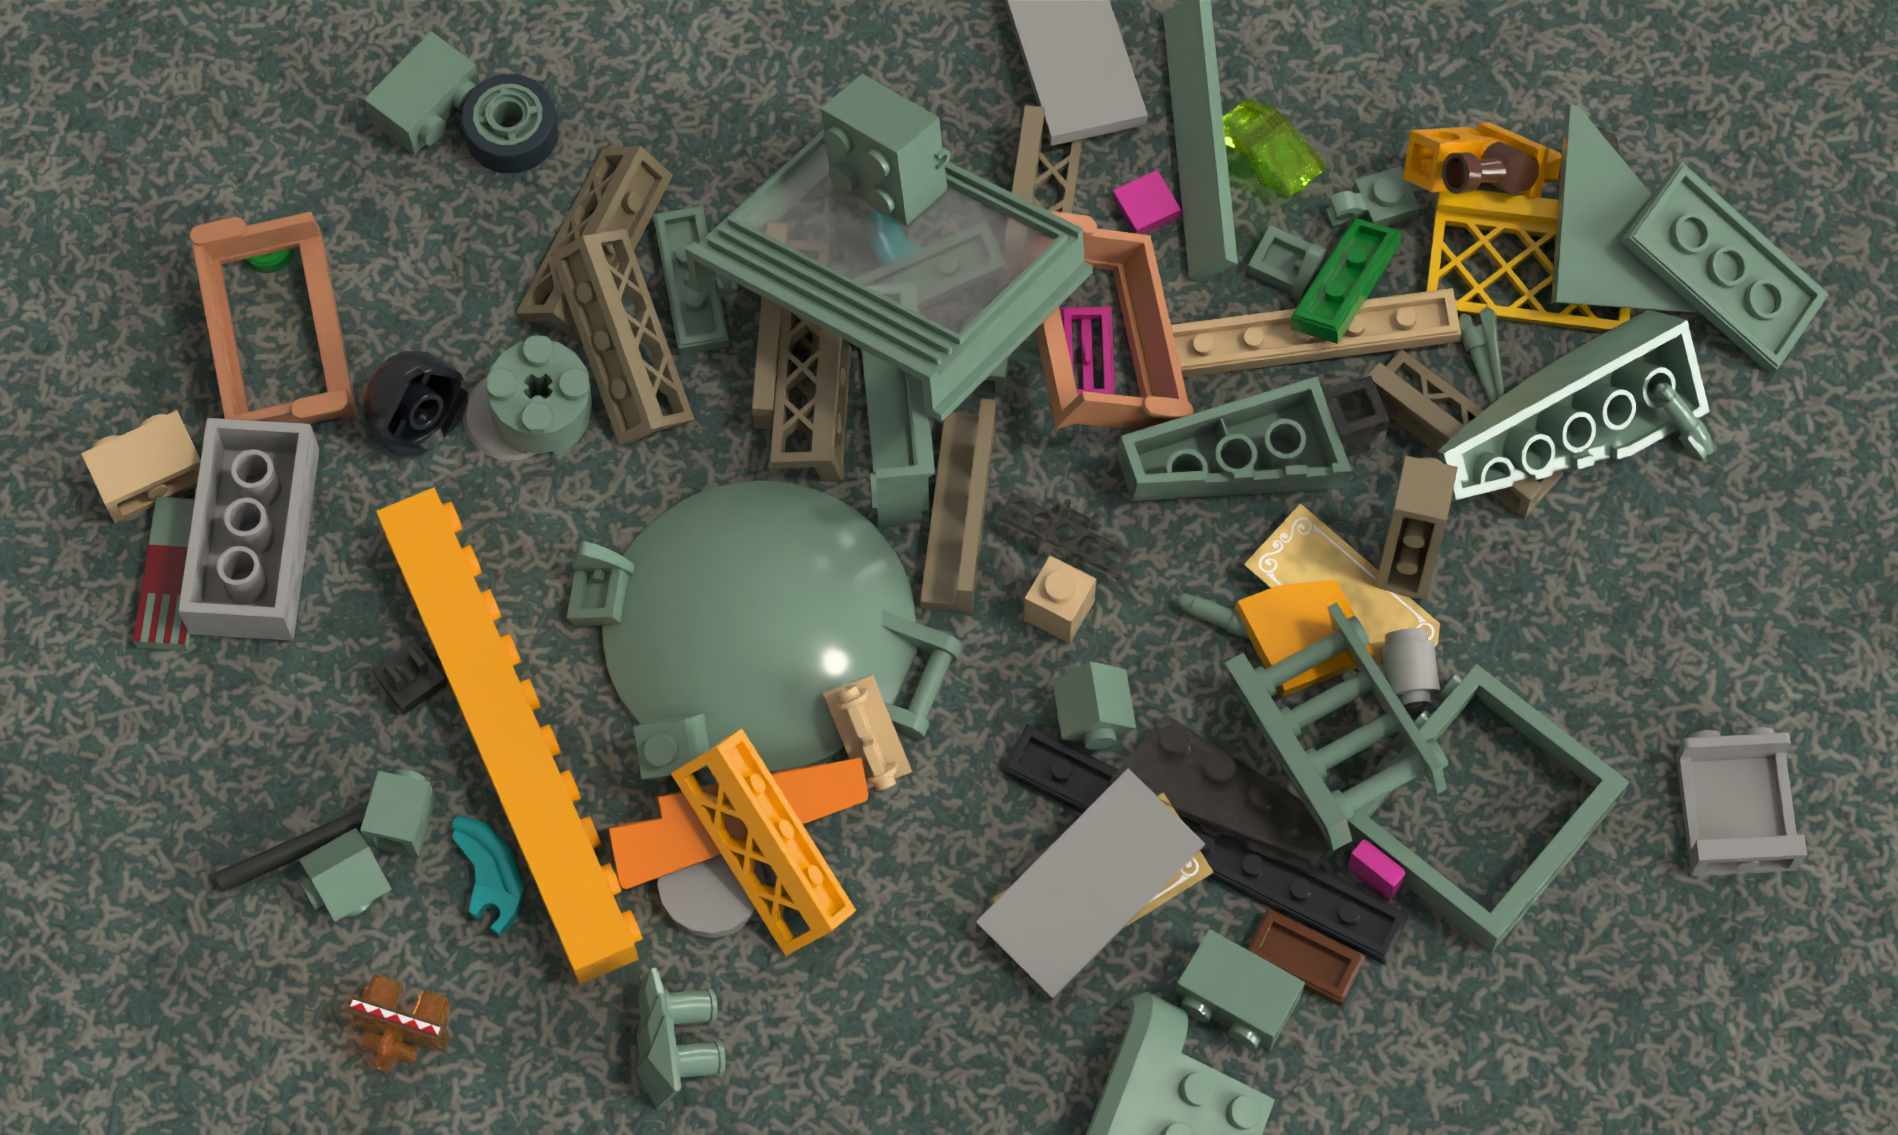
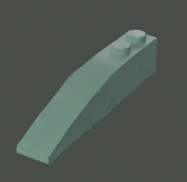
(1581, 407)

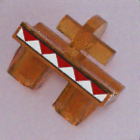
(378, 1012)

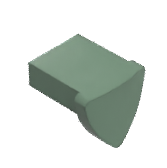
(1287, 262)
(598, 585)

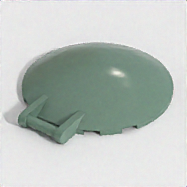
(761, 606)

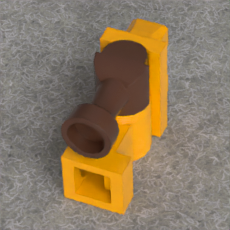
(1465, 157)

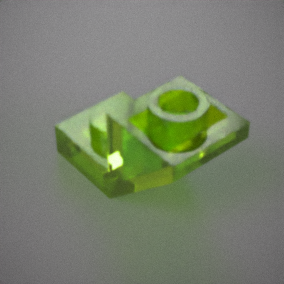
(1273, 146)

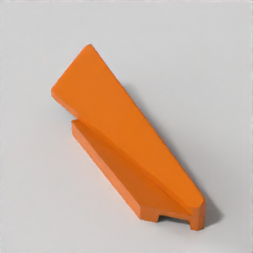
(679, 839)

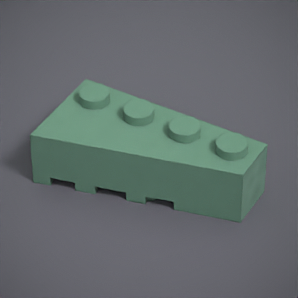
(1240, 448)

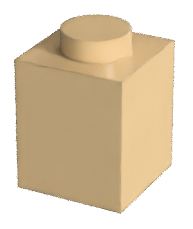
(1059, 599)

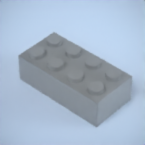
(249, 529)

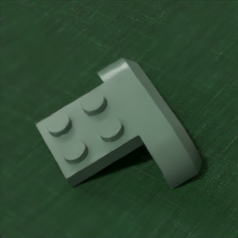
(1167, 1092)

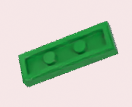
(1345, 280)

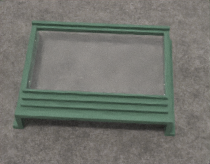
(923, 296)

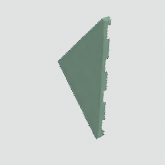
(1595, 211)

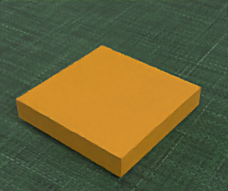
(1291, 619)

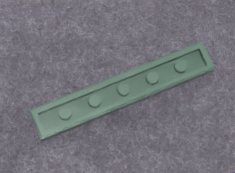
(1200, 139)

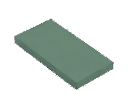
(1724, 267)

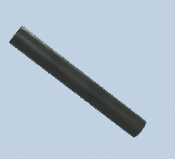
(287, 851)

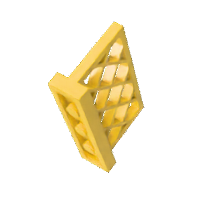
(1513, 215)

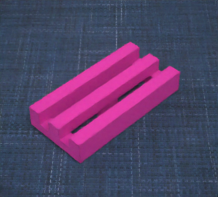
(1086, 314)

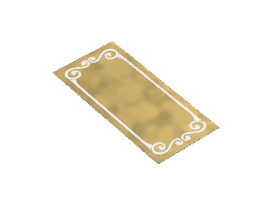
(1310, 552)

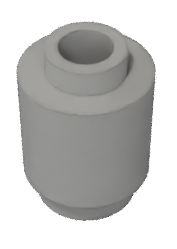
(1411, 666)

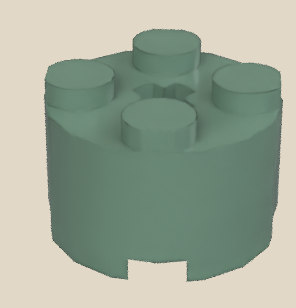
(523, 416)

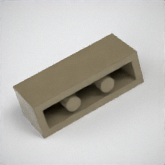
(1416, 527)

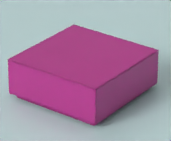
(1146, 203)
(1376, 870)

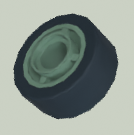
(514, 147)

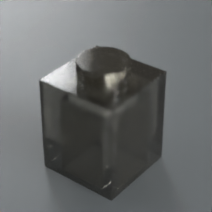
(1358, 415)

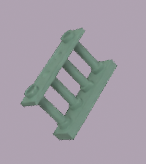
(1309, 767)

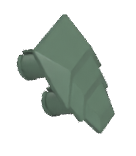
(660, 1059)

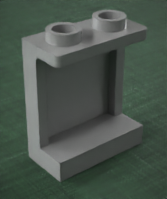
(1738, 803)

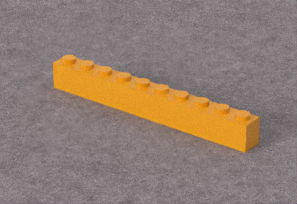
(508, 736)

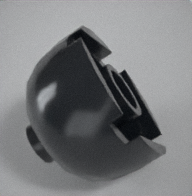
(413, 399)

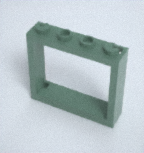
(1436, 890)

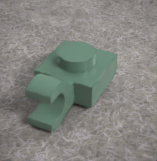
(1377, 198)

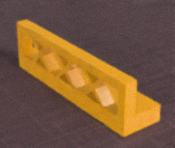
(772, 837)

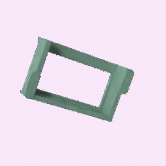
(898, 443)

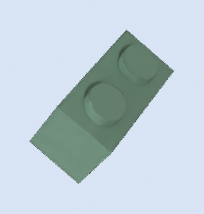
(422, 93)
(1238, 991)

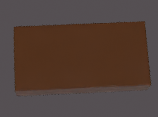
(1308, 955)

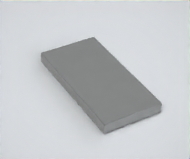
(1077, 67)
(1090, 883)

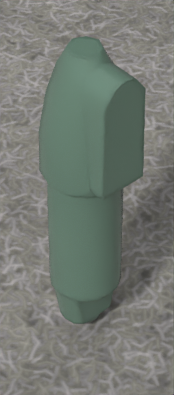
(1693, 431)
(1212, 613)

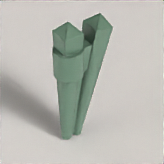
(1484, 348)

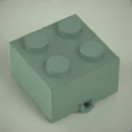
(884, 149)

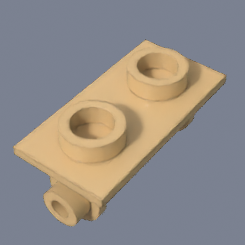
(868, 731)

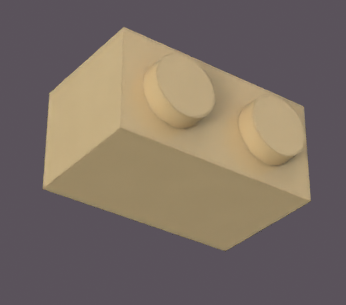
(143, 465)

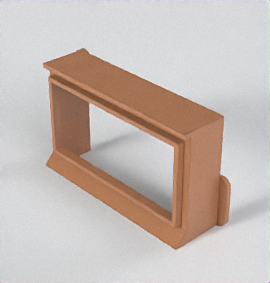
(234, 241)
(1148, 335)

